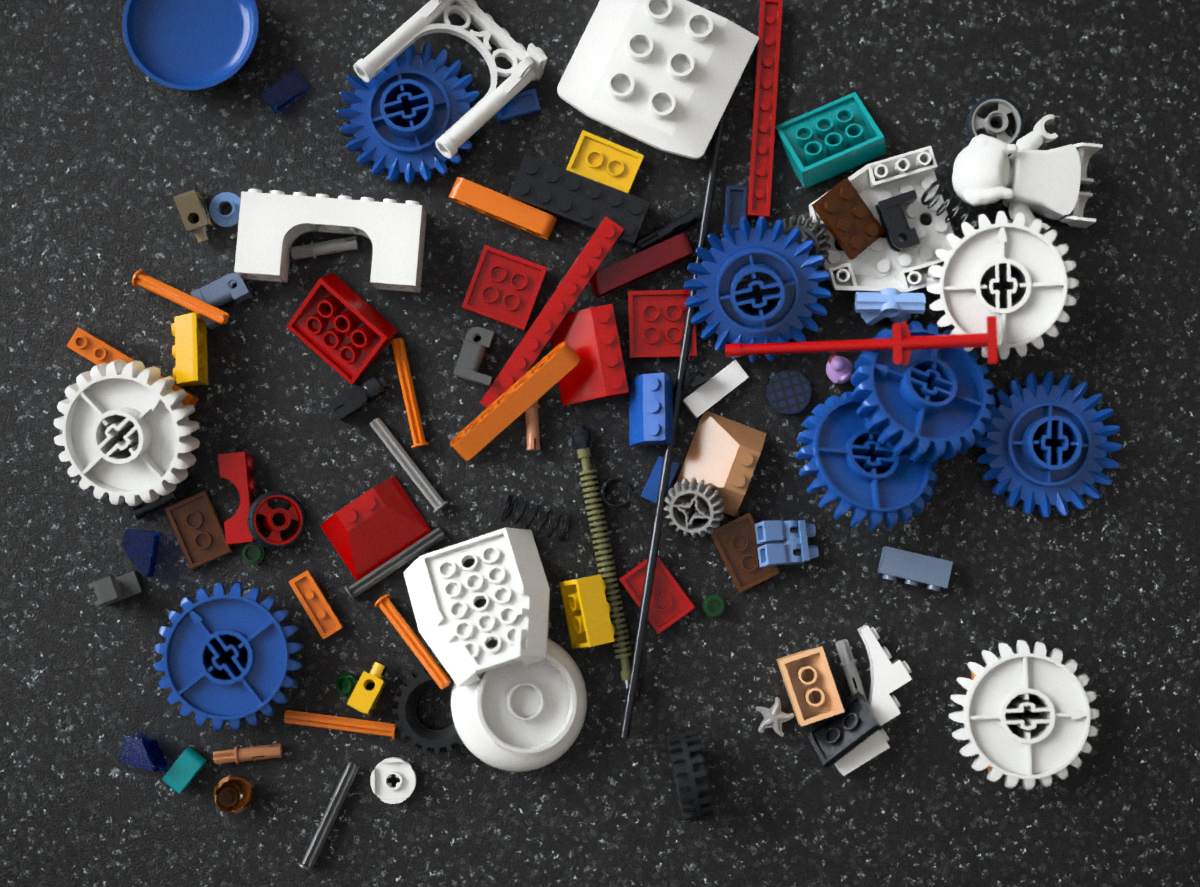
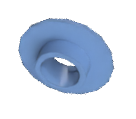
(216, 204)

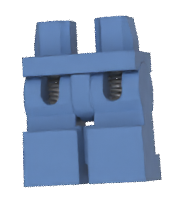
(785, 542)

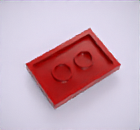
(667, 598)

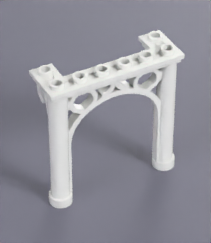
(525, 64)

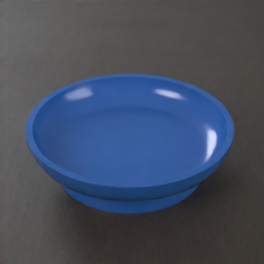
(190, 41)

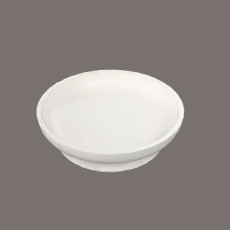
(522, 713)

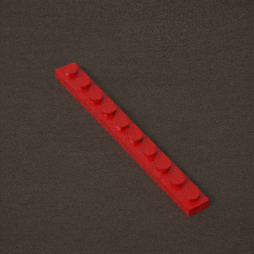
(764, 108)
(556, 309)

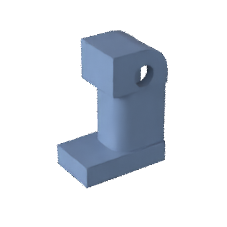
(222, 292)

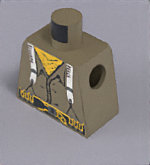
(189, 205)

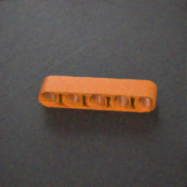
(502, 208)

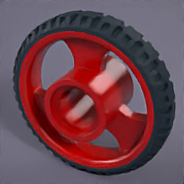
(261, 507)

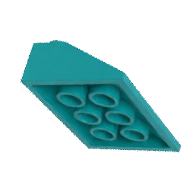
(831, 140)

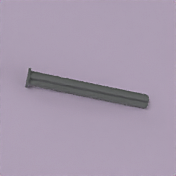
(394, 563)
(329, 817)

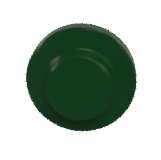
(253, 553)
(713, 605)
(346, 684)

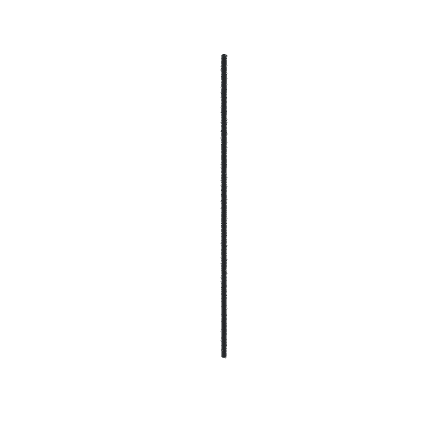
(669, 448)

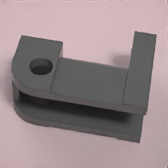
(472, 356)
(112, 589)

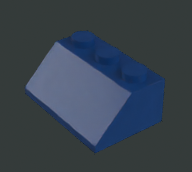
(651, 409)

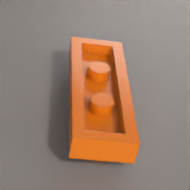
(315, 604)

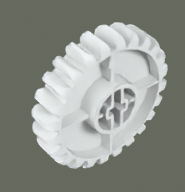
(93, 436)

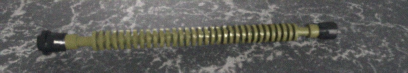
(582, 444)

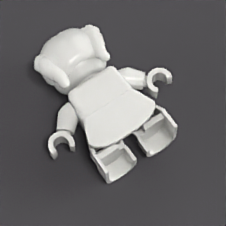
(1028, 178)

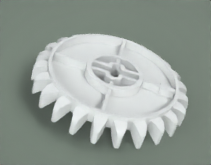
(1042, 283)
(1054, 734)

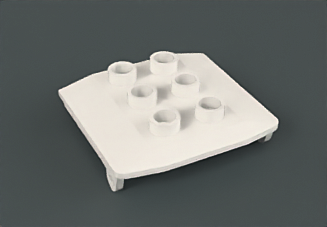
(657, 71)

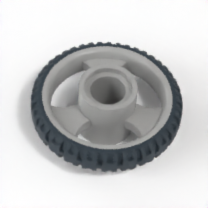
(1005, 107)

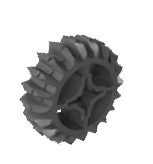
(813, 230)

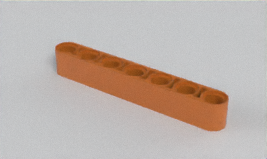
(515, 401)

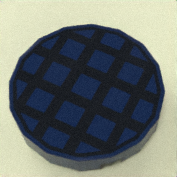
(788, 392)

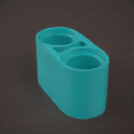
(184, 770)

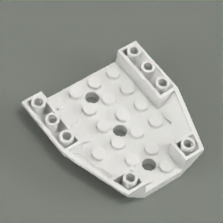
(879, 265)
(516, 608)

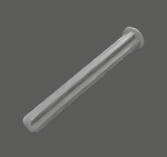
(408, 464)

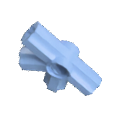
(890, 304)

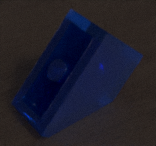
(142, 549)
(142, 753)

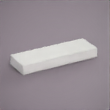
(715, 388)

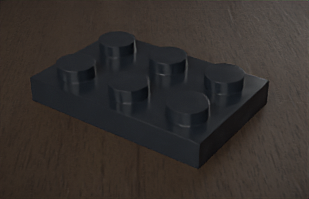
(843, 732)

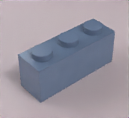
(914, 568)

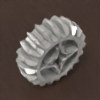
(712, 511)

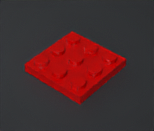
(504, 288)
(658, 324)

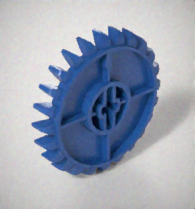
(380, 113)
(749, 252)
(860, 469)
(1035, 471)
(206, 631)

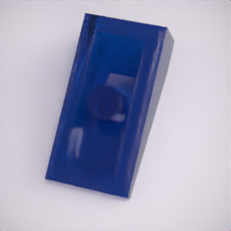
(284, 91)

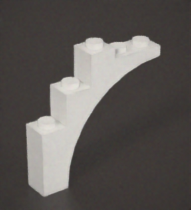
(885, 678)

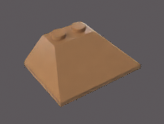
(725, 456)

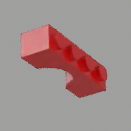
(237, 469)

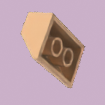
(810, 685)

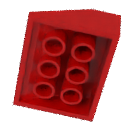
(341, 327)
(601, 368)

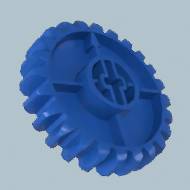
(931, 404)

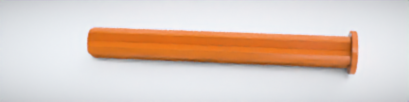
(179, 297)
(408, 393)
(413, 641)
(340, 723)

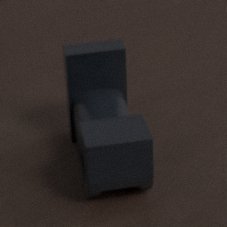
(895, 222)

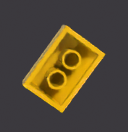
(190, 350)
(587, 611)

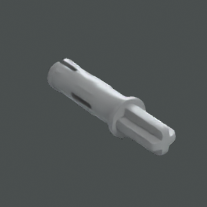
(325, 247)
(849, 667)

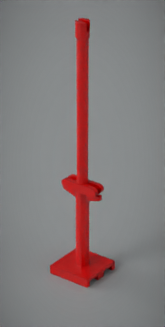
(901, 343)

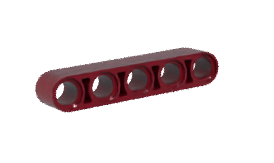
(641, 265)

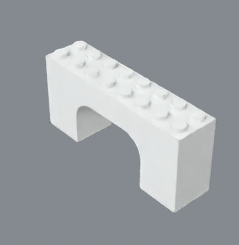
(276, 220)

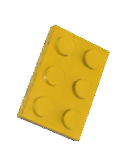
(605, 162)

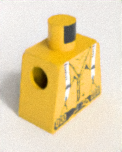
(365, 700)

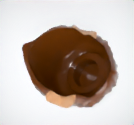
(233, 794)

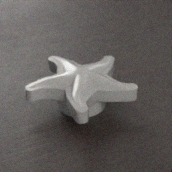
(773, 717)

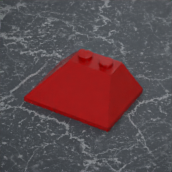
(375, 527)

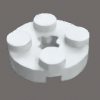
(384, 789)

